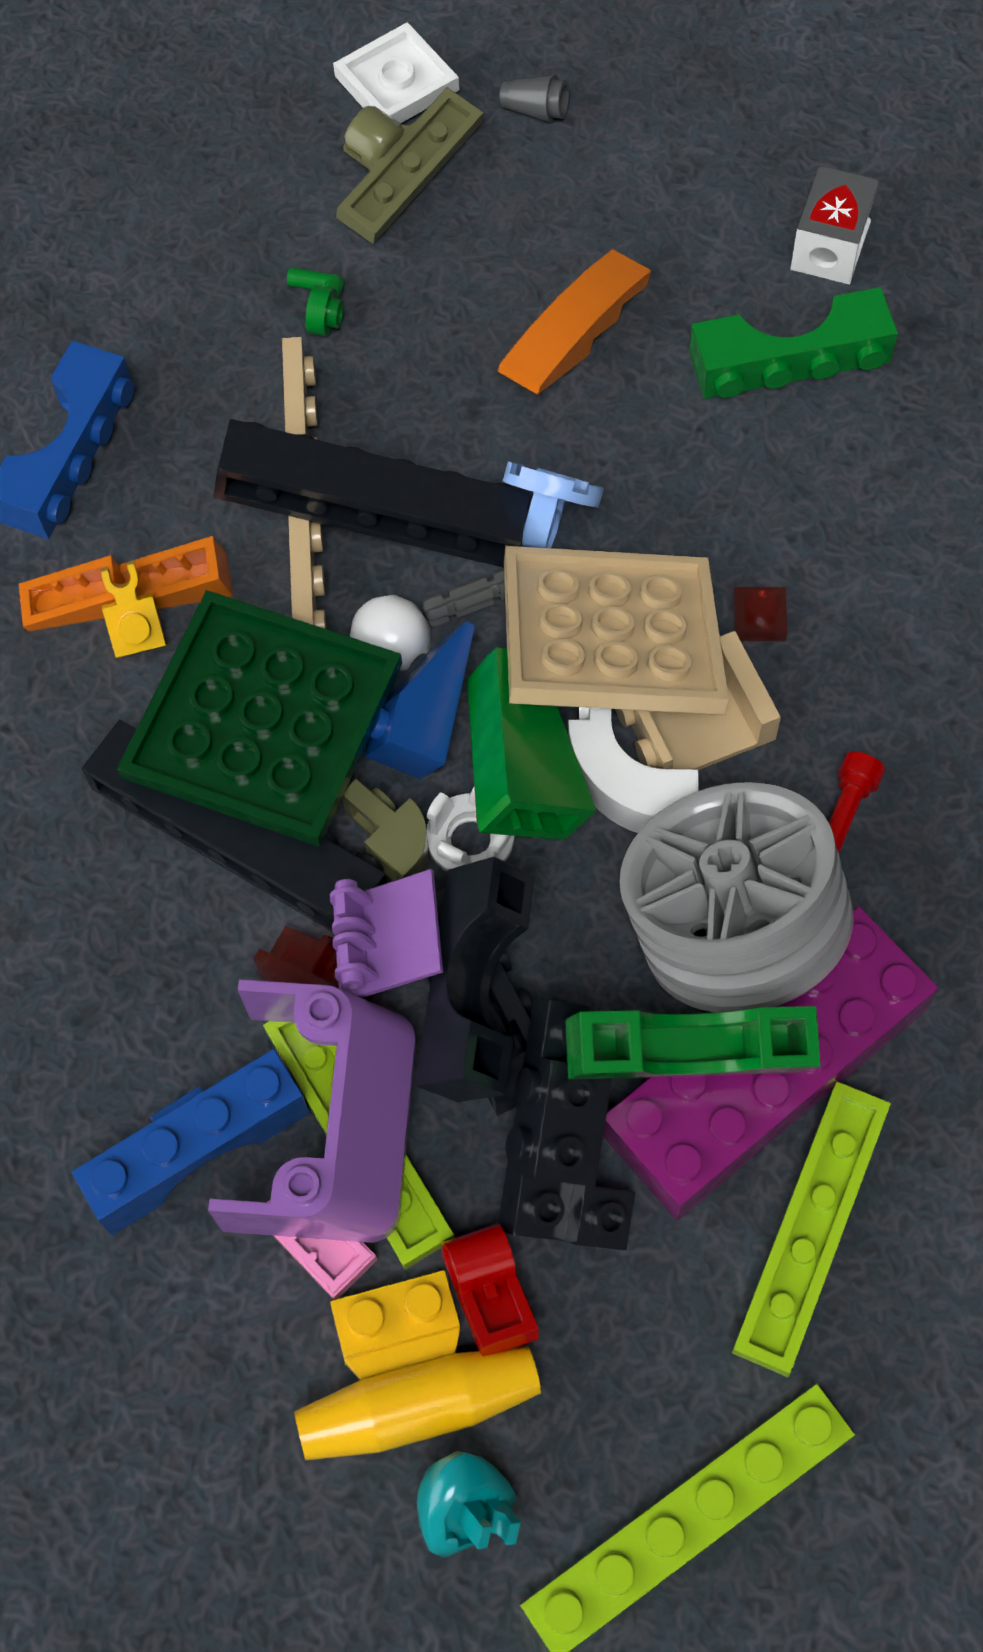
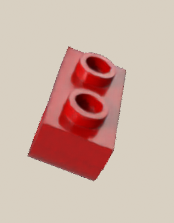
(489, 1290)

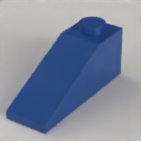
(420, 713)

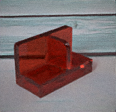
(299, 960)

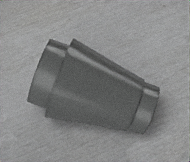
(537, 97)

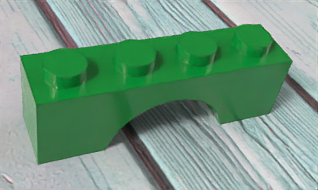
(738, 358)
(692, 1044)

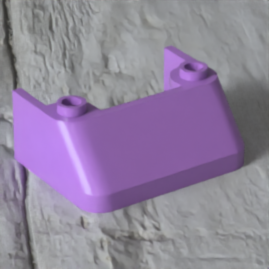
(360, 1179)

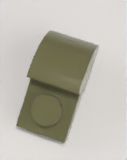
(396, 837)

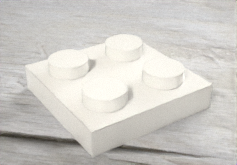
(396, 74)

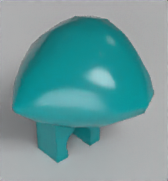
(464, 1503)

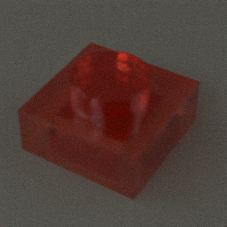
(760, 613)

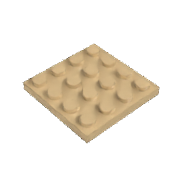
(612, 631)

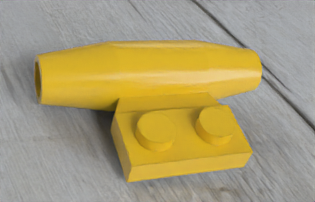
(409, 1374)

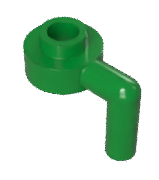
(323, 306)

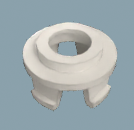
(444, 817)

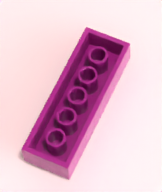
(699, 1130)

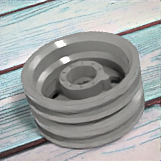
(758, 879)

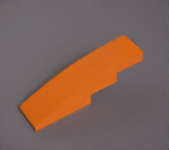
(573, 320)

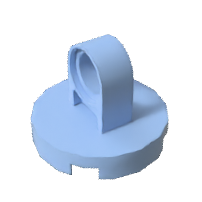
(548, 501)

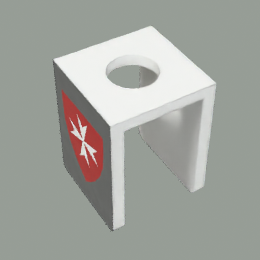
(834, 225)

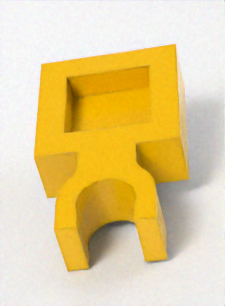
(132, 619)

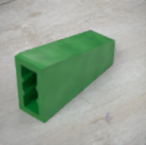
(521, 761)

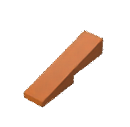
(172, 575)

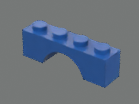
(40, 484)
(148, 1164)

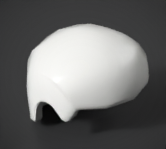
(393, 625)

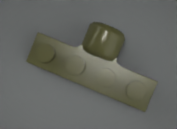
(401, 159)

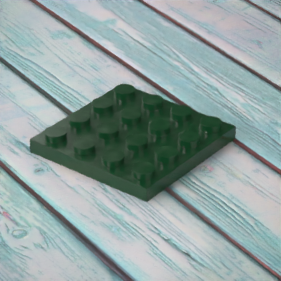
(261, 717)

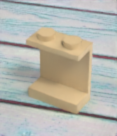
(702, 739)

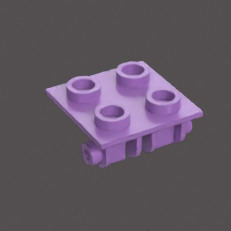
(385, 934)

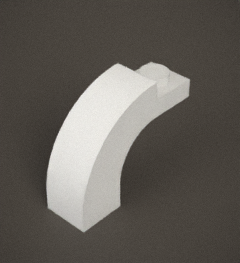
(617, 783)

